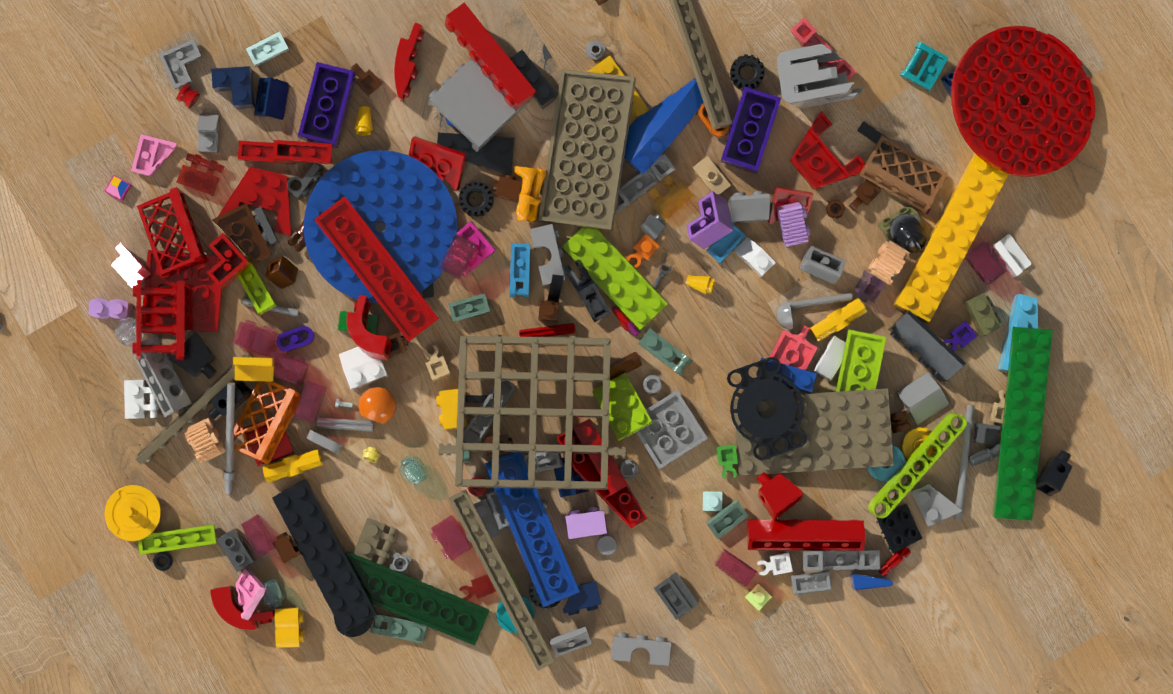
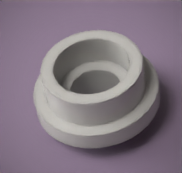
(595, 56)

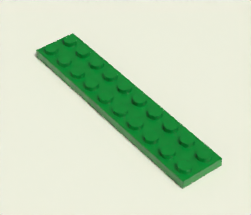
(1022, 423)

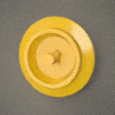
(132, 513)

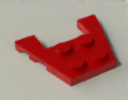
(817, 162)
(264, 190)

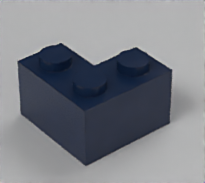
(237, 80)

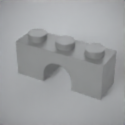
(546, 238)
(624, 645)

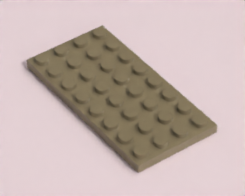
(587, 149)
(840, 429)

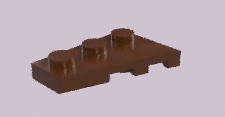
(245, 232)

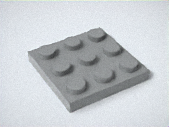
(672, 430)

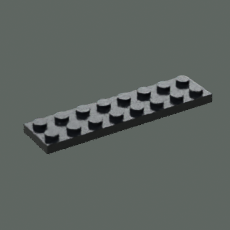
(325, 556)

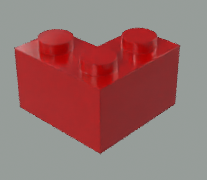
(232, 261)

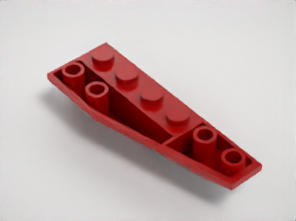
(588, 466)

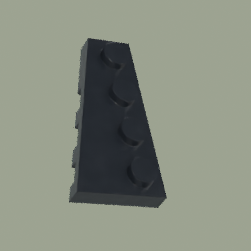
(495, 155)

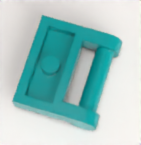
(930, 69)

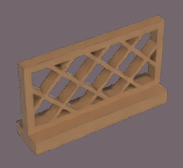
(910, 194)

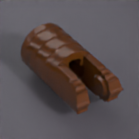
(298, 238)

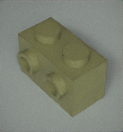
(982, 314)

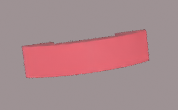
(807, 36)

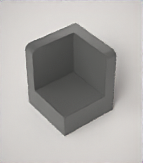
(986, 433)

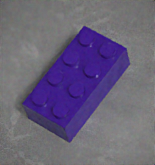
(327, 104)
(750, 130)

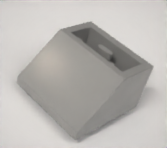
(749, 207)

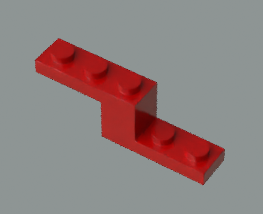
(285, 152)

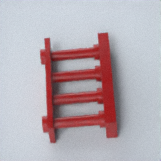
(176, 311)

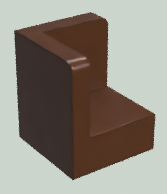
(282, 272)

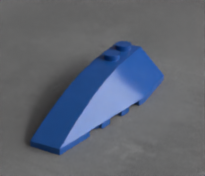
(658, 128)

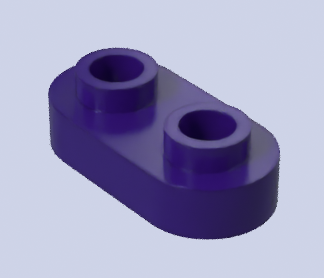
(295, 338)

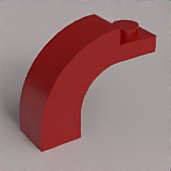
(371, 344)
(231, 613)

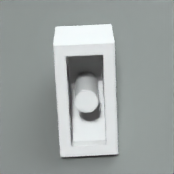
(754, 257)

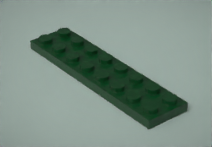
(420, 600)

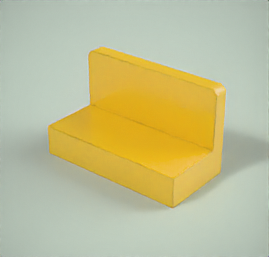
(254, 369)

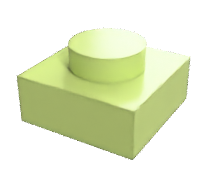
(758, 596)

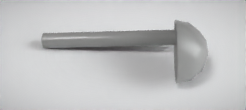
(784, 313)

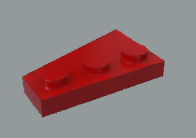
(440, 159)

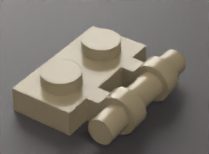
(370, 538)

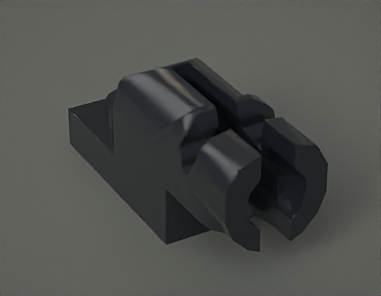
(588, 292)

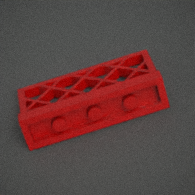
(184, 222)

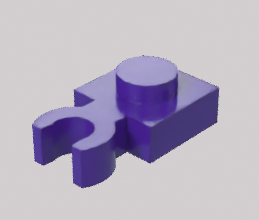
(961, 335)

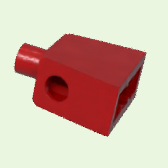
(778, 494)

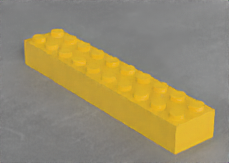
(950, 239)

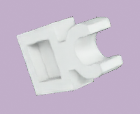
(778, 564)

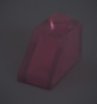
(258, 536)

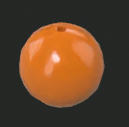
(377, 404)

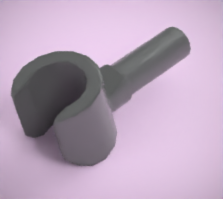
(661, 275)

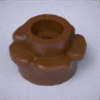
(835, 204)

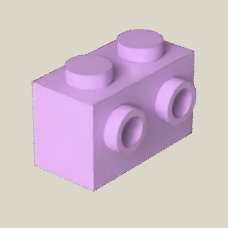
(586, 523)

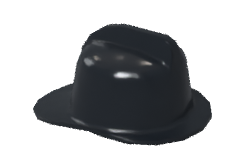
(908, 233)

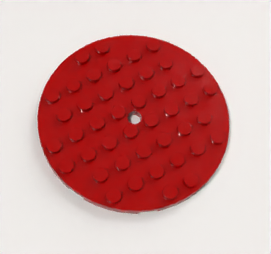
(988, 108)

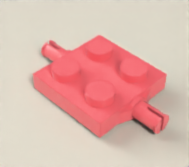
(794, 349)

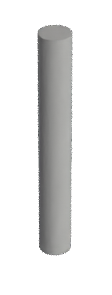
(279, 309)

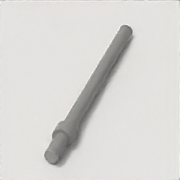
(965, 459)
(229, 473)

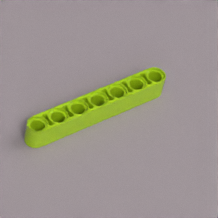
(926, 462)

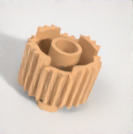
(889, 262)
(205, 440)

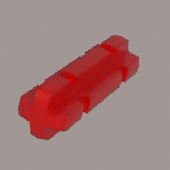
(894, 561)

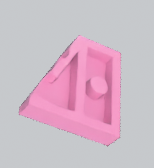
(151, 154)
(249, 591)

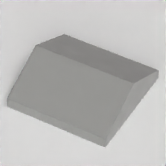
(923, 398)

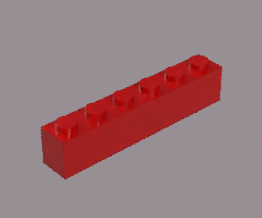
(489, 56)
(806, 535)

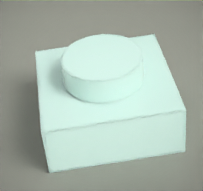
(712, 501)

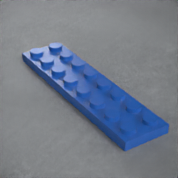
(533, 533)

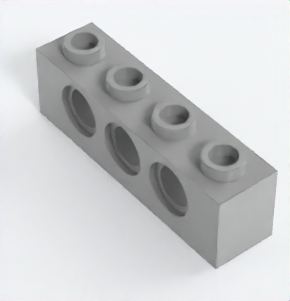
(160, 385)

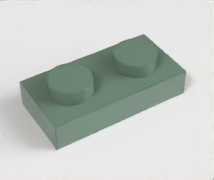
(469, 307)
(727, 519)

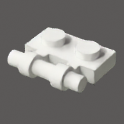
(135, 400)

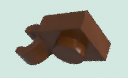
(367, 81)
(865, 193)

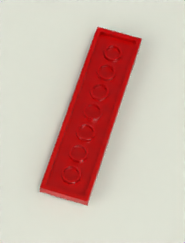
(376, 269)

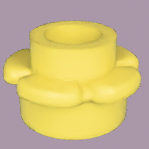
(371, 454)

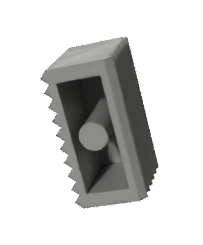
(822, 265)

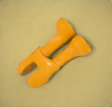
(528, 203)

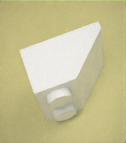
(361, 368)

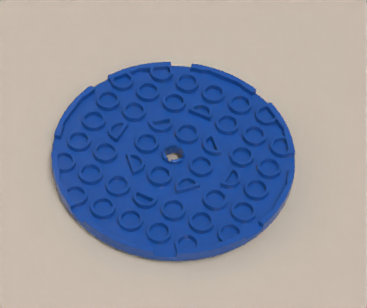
(389, 190)

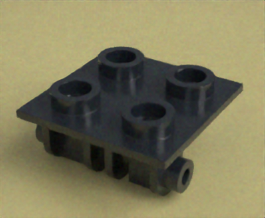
(899, 528)

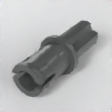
(985, 455)

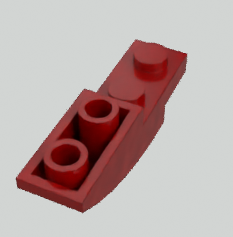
(405, 69)

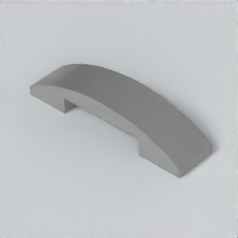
(644, 182)
(841, 560)

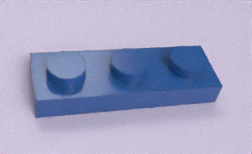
(801, 378)

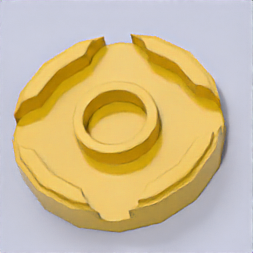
(912, 441)

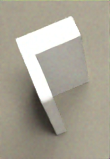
(1012, 255)

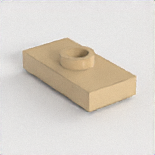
(711, 176)

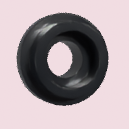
(157, 563)

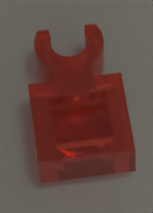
(480, 586)

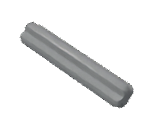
(345, 424)

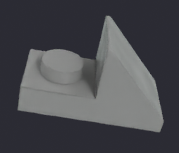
(208, 133)

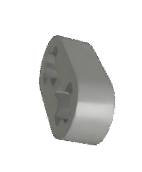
(324, 441)

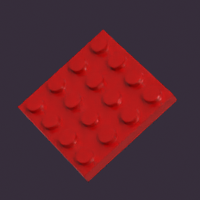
(201, 293)

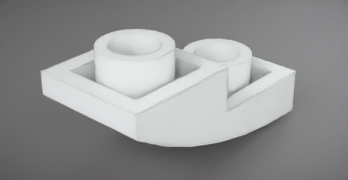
(831, 359)

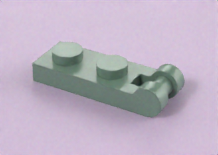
(664, 351)
(399, 628)

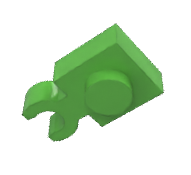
(727, 456)

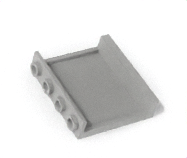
(473, 104)

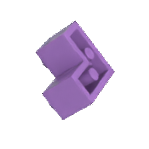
(713, 223)

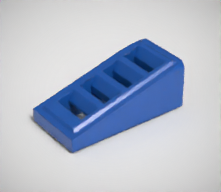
(866, 582)

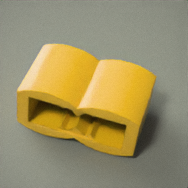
(288, 627)

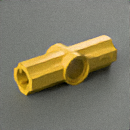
(838, 320)
(292, 466)

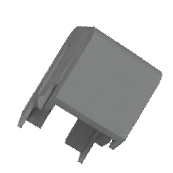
(809, 85)

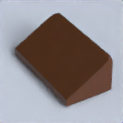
(625, 365)

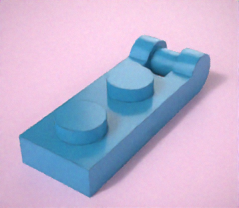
(520, 269)

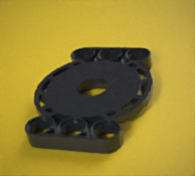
(786, 408)

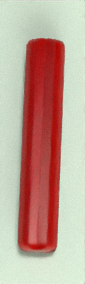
(548, 331)

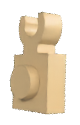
(436, 366)
(998, 409)

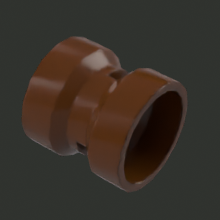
(900, 426)

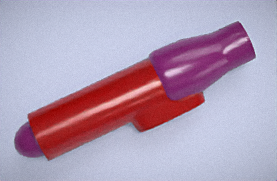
(625, 322)

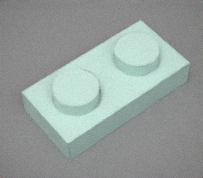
(267, 49)

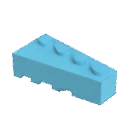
(1023, 314)

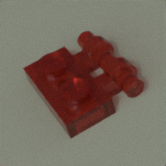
(197, 179)

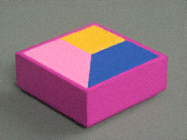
(117, 187)

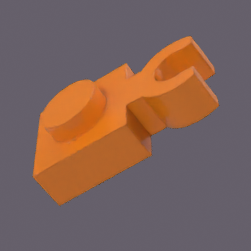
(644, 249)

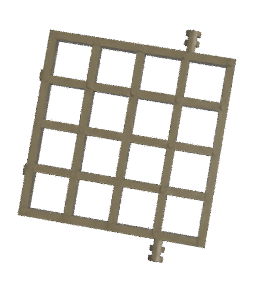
(532, 412)

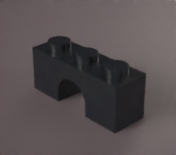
(544, 92)

